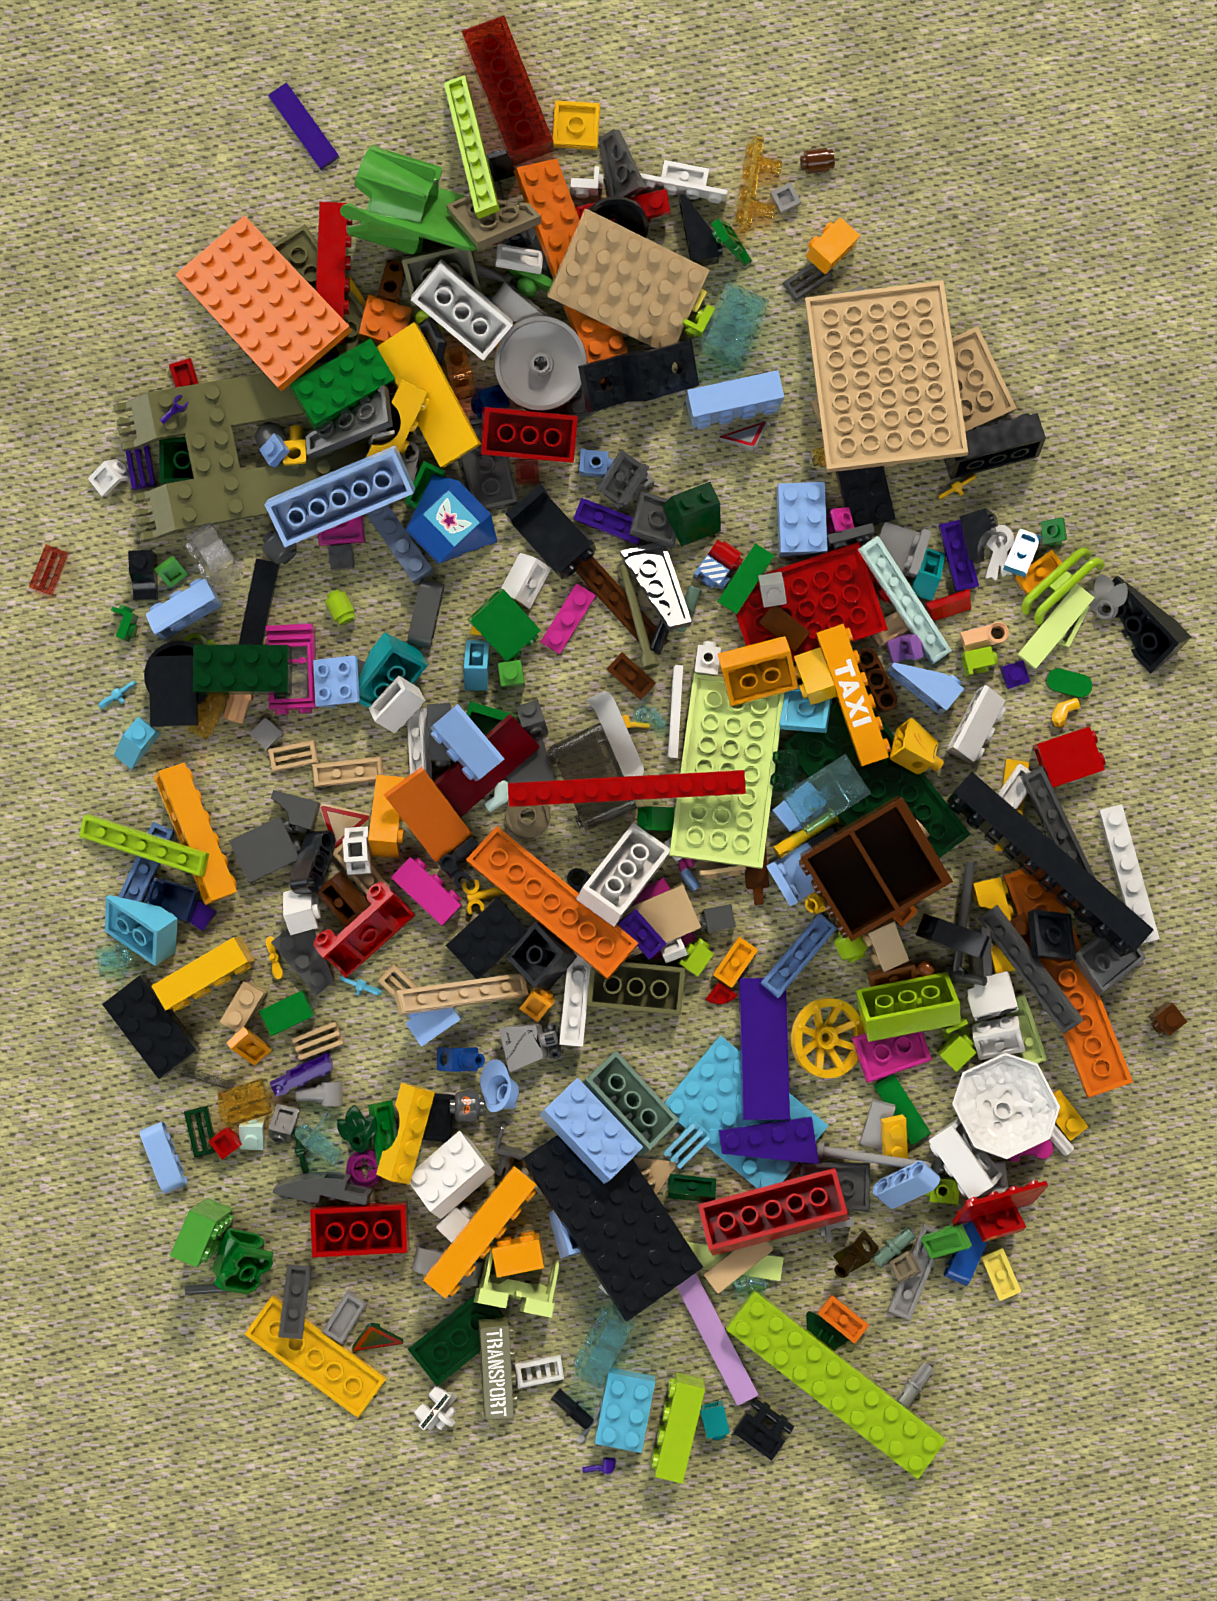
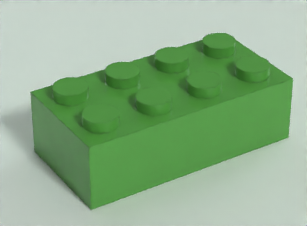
(202, 1232)

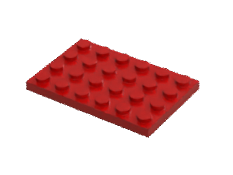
(820, 596)

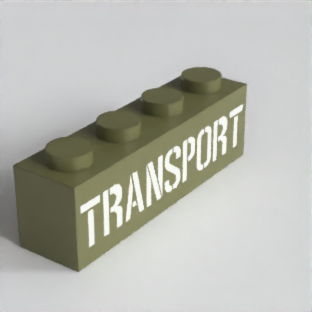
(496, 1368)

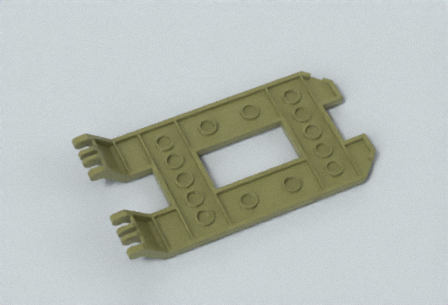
(219, 486)

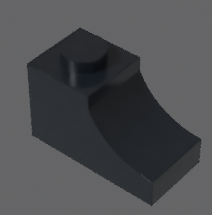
(977, 530)
(143, 574)

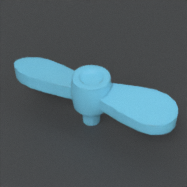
(117, 694)
(361, 985)

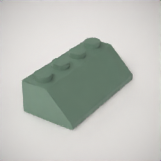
(630, 1101)

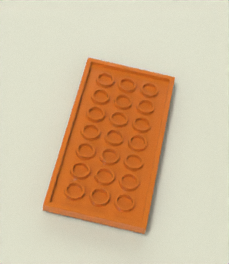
(263, 303)

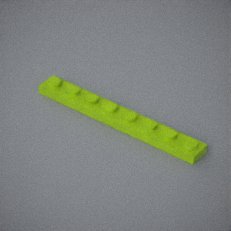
(471, 147)

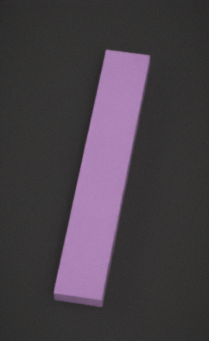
(717, 1340)

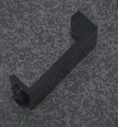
(502, 168)
(550, 532)

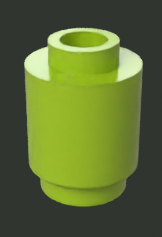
(340, 607)

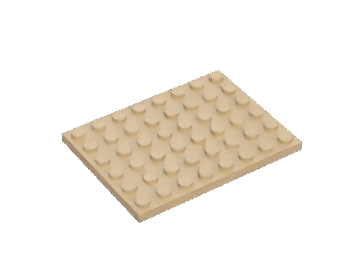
(886, 376)

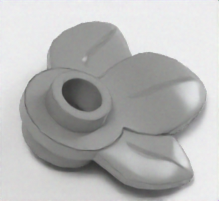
(1106, 593)

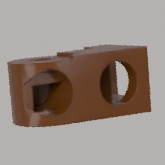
(392, 282)

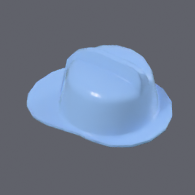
(497, 1087)

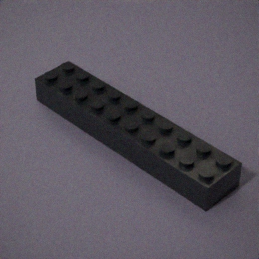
(1049, 865)

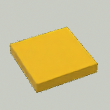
(576, 125)

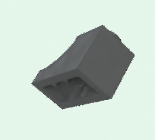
(301, 811)

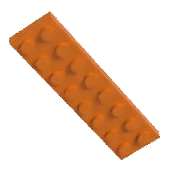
(551, 902)

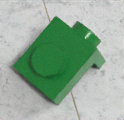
(1053, 532)
(127, 627)

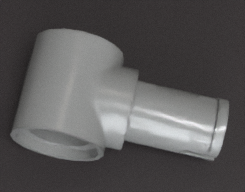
(326, 1093)

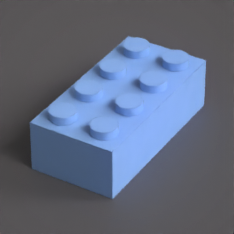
(734, 399)
(591, 1131)

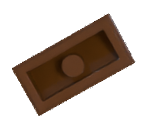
(782, 625)

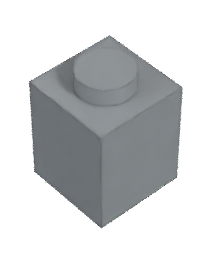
(772, 589)

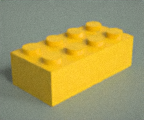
(203, 973)

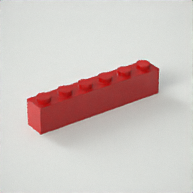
(333, 258)

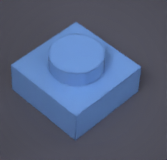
(274, 450)

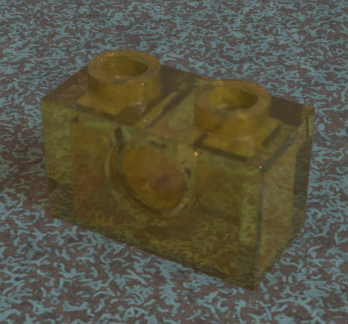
(244, 1103)

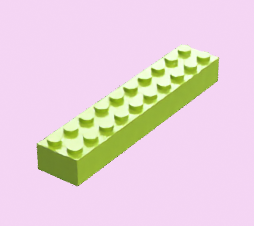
(835, 1383)

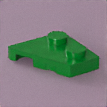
(724, 233)

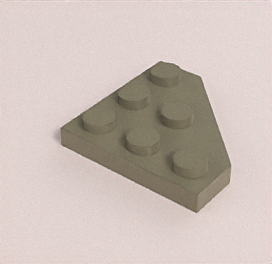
(494, 227)

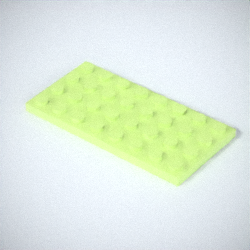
(727, 739)

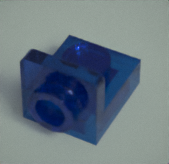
(489, 397)

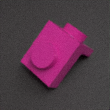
(839, 520)

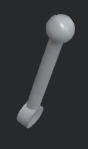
(582, 1437)

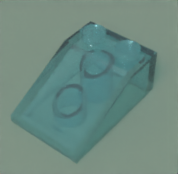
(826, 794)

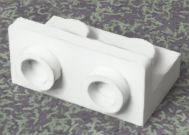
(998, 1037)

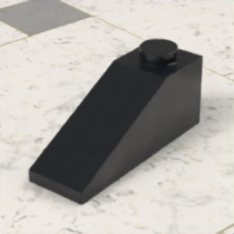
(700, 241)
(952, 936)

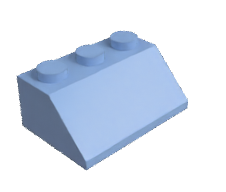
(183, 609)
(466, 743)

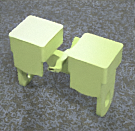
(535, 1297)

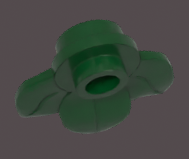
(357, 1127)

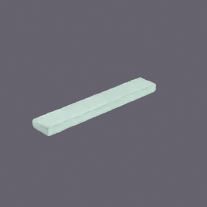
(904, 599)

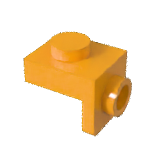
(537, 1003)

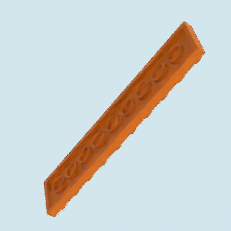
(547, 192)
(1093, 1040)

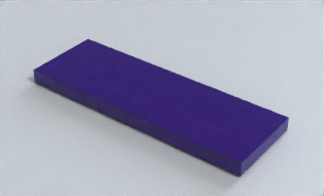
(763, 1052)

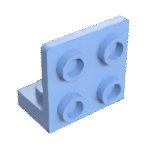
(336, 681)
(790, 876)

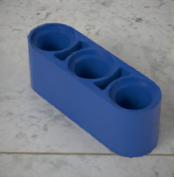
(965, 1262)

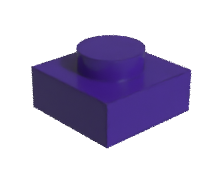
(1015, 674)

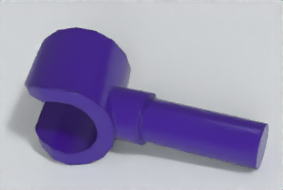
(176, 408)
(607, 1466)

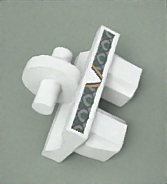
(431, 1417)

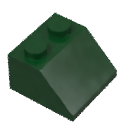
(174, 460)
(694, 513)

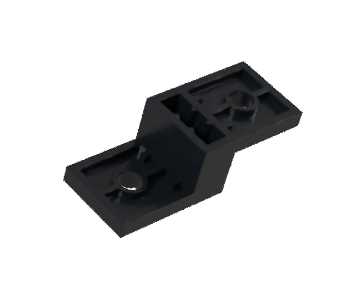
(638, 375)

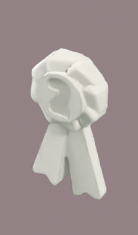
(999, 545)

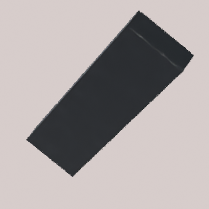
(259, 602)

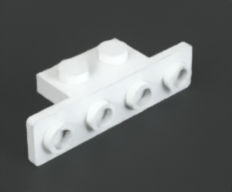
(685, 180)

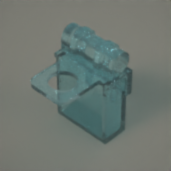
(318, 1142)

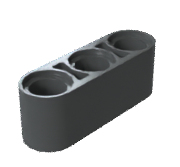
(424, 614)

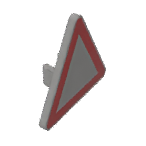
(746, 437)

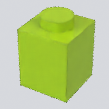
(957, 1051)

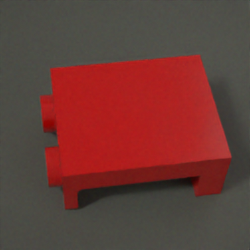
(1070, 756)

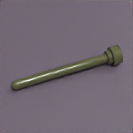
(648, 657)

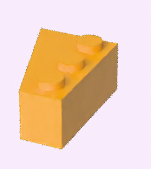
(385, 824)

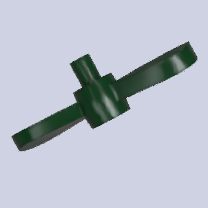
(300, 1152)

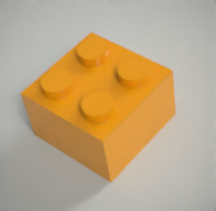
(518, 1254)

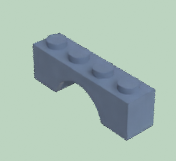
(400, 544)

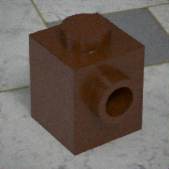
(1167, 1019)

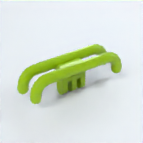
(1060, 583)

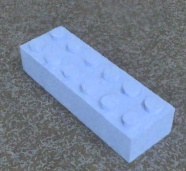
(340, 496)

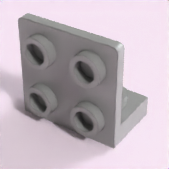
(905, 547)

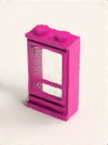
(303, 644)

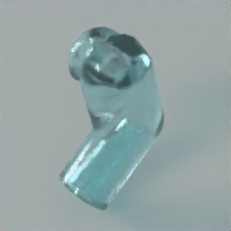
(650, 713)
(747, 1283)

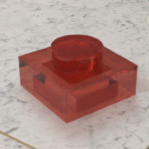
(527, 472)

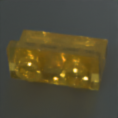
(209, 715)

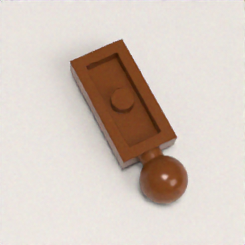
(902, 972)

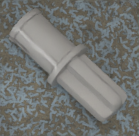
(915, 1385)

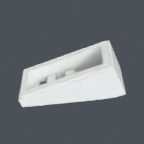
(517, 1366)

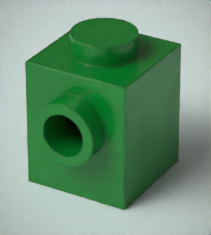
(655, 818)

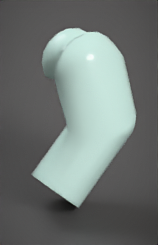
(500, 796)

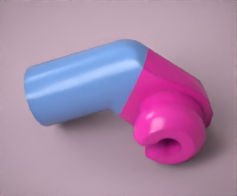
(686, 875)

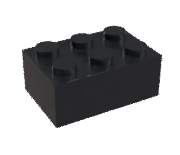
(487, 938)

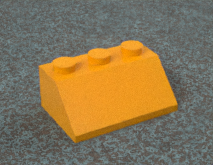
(758, 671)

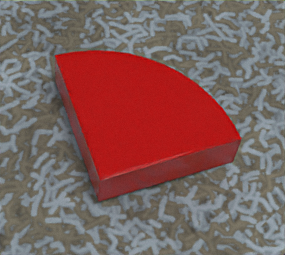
(720, 994)

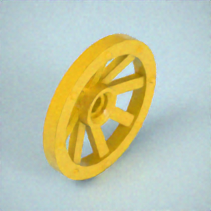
(830, 1037)

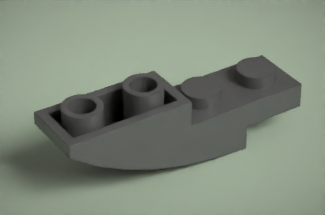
(315, 1185)

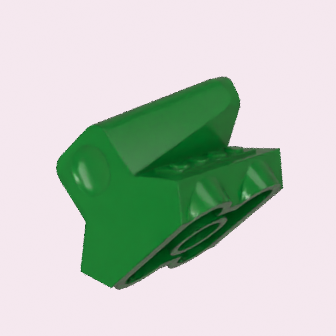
(241, 1261)

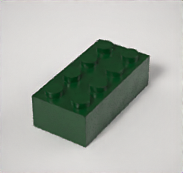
(242, 669)

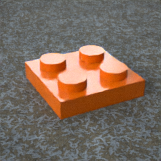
(382, 319)

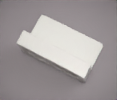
(526, 579)

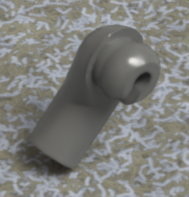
(555, 1050)

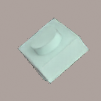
(252, 1134)

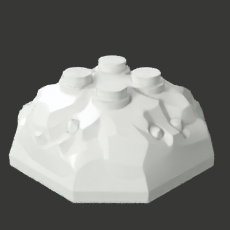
(1006, 1106)

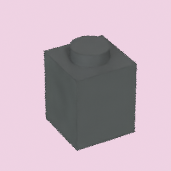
(717, 918)

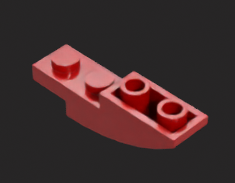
(654, 204)

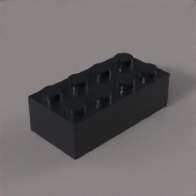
(999, 445)
(150, 1028)

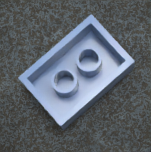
(801, 519)

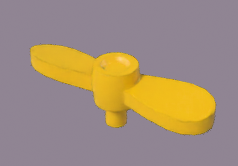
(958, 486)
(274, 958)

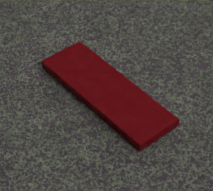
(514, 746)

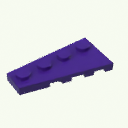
(772, 1140)

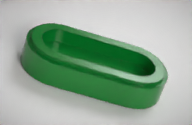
(1069, 683)

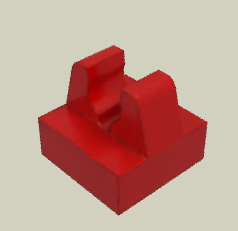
(225, 1142)

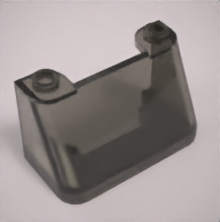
(588, 757)

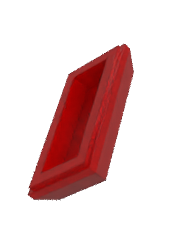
(949, 605)

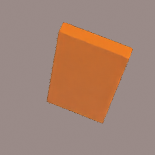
(428, 814)

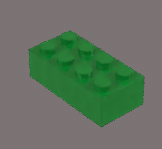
(341, 383)

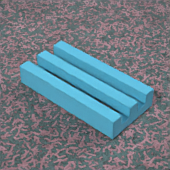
(675, 1156)

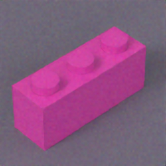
(427, 890)

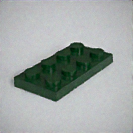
(452, 1340)

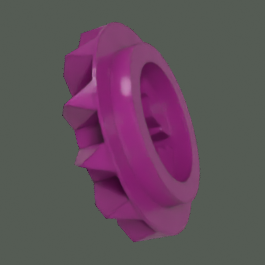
(357, 1175)

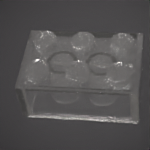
(214, 555)

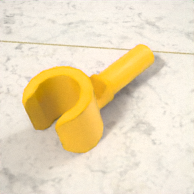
(626, 719)

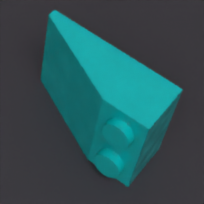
(385, 663)

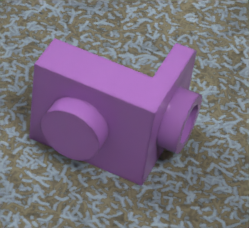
(905, 647)

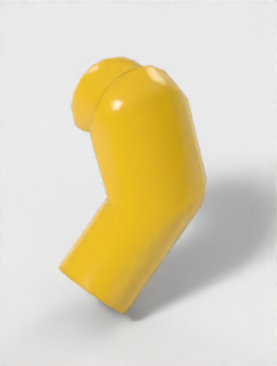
(1061, 711)

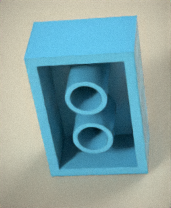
(625, 1410)

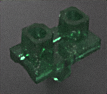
(785, 770)

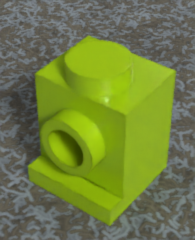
(978, 660)
(697, 956)
(951, 1195)

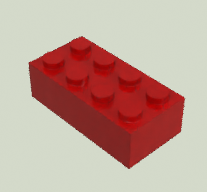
(528, 434)
(359, 1229)

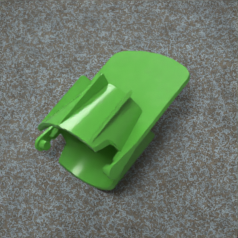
(403, 204)

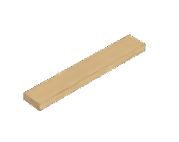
(460, 994)

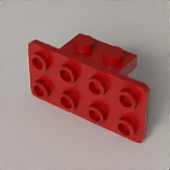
(998, 1212)

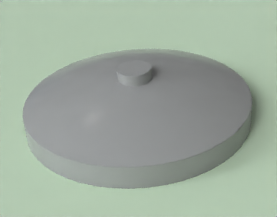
(540, 363)

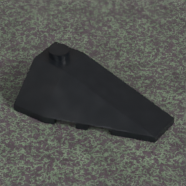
(1150, 629)

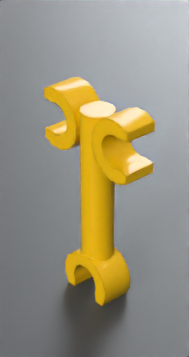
(474, 896)

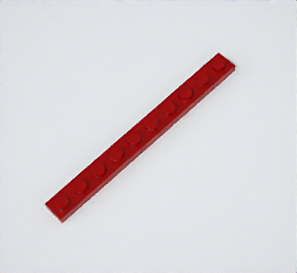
(626, 788)

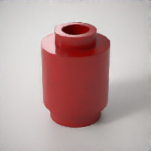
(726, 555)

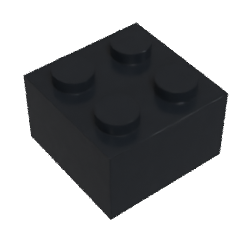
(541, 957)

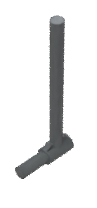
(956, 971)

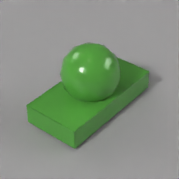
(530, 282)
(946, 1241)

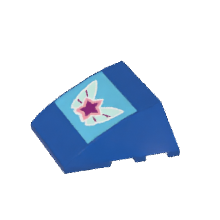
(450, 521)

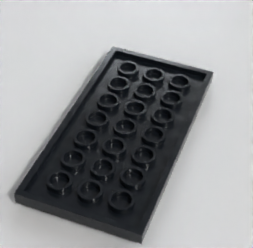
(615, 1226)

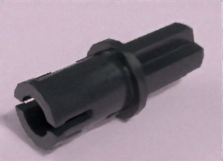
(572, 1409)

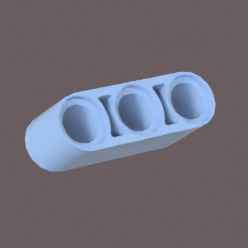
(162, 1157)
(906, 1184)

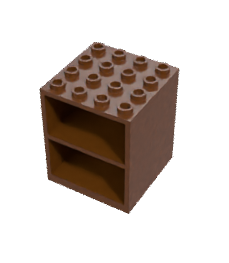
(874, 868)

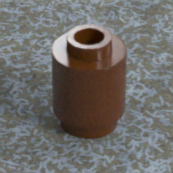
(817, 160)

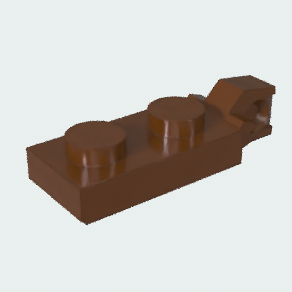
(757, 881)

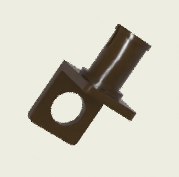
(854, 1255)

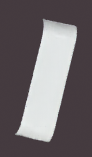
(617, 733)

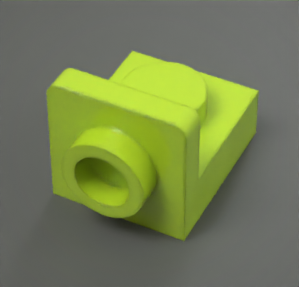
(702, 320)

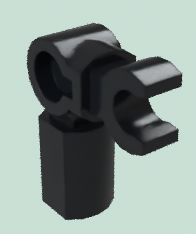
(451, 865)

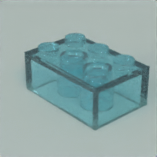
(733, 325)
(602, 1345)

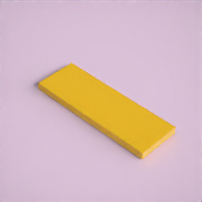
(443, 419)
(318, 1360)

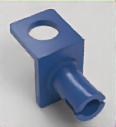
(460, 1059)

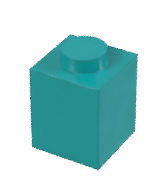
(714, 1420)

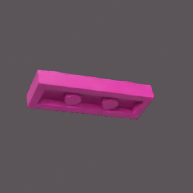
(568, 619)

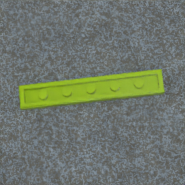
(144, 845)

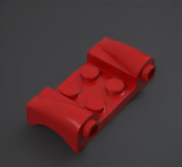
(367, 932)

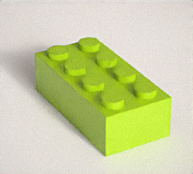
(908, 1006)
(679, 1427)

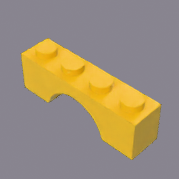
(408, 402)
(988, 895)
(400, 1159)

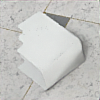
(994, 998)

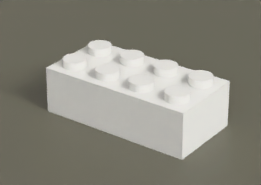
(462, 309)
(623, 874)

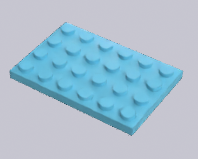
(714, 1101)

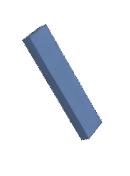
(143, 870)
(798, 955)

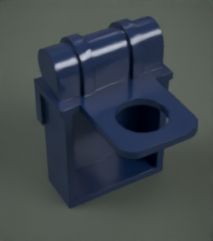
(173, 898)

